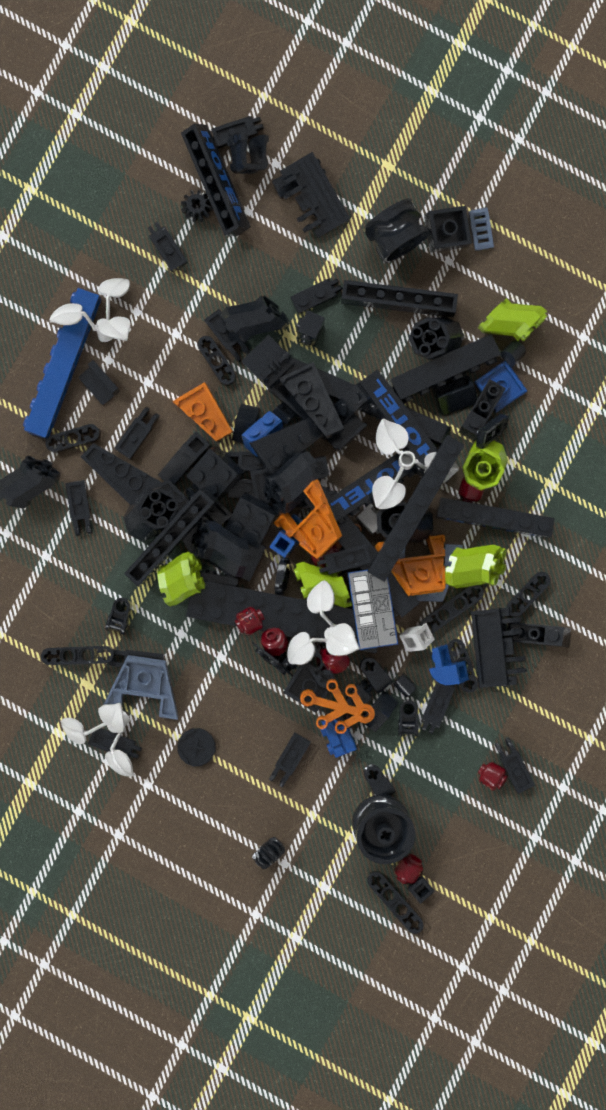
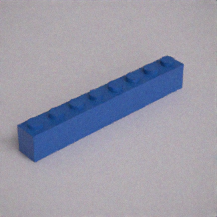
(61, 368)

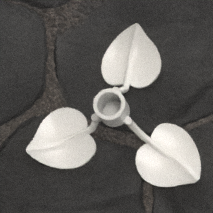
(106, 328)
(391, 438)
(338, 638)
(116, 720)

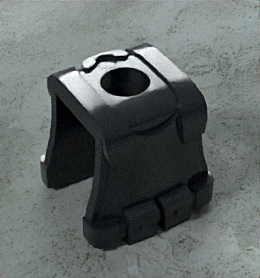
(257, 151)

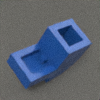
(283, 543)
(445, 671)

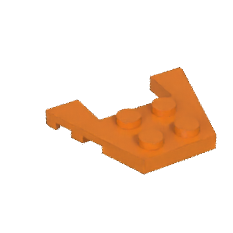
(319, 529)
(422, 573)

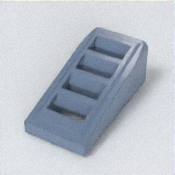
(474, 230)

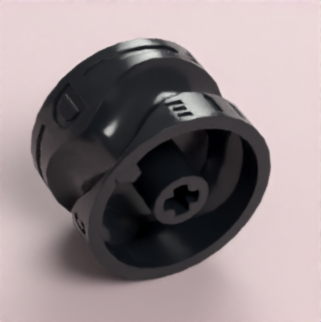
(396, 230)
(383, 829)

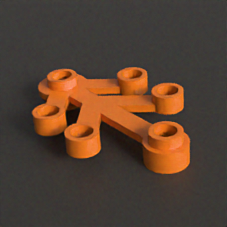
(340, 707)

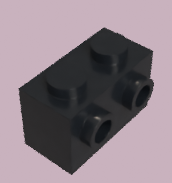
(310, 328)

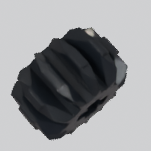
(189, 210)
(268, 853)

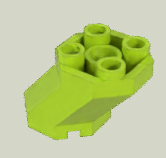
(513, 320)
(485, 466)
(475, 566)
(311, 577)
(180, 578)

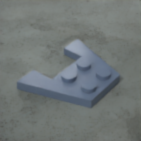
(147, 679)

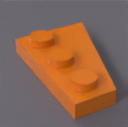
(205, 411)

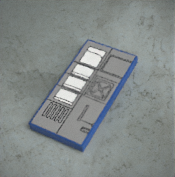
(372, 610)

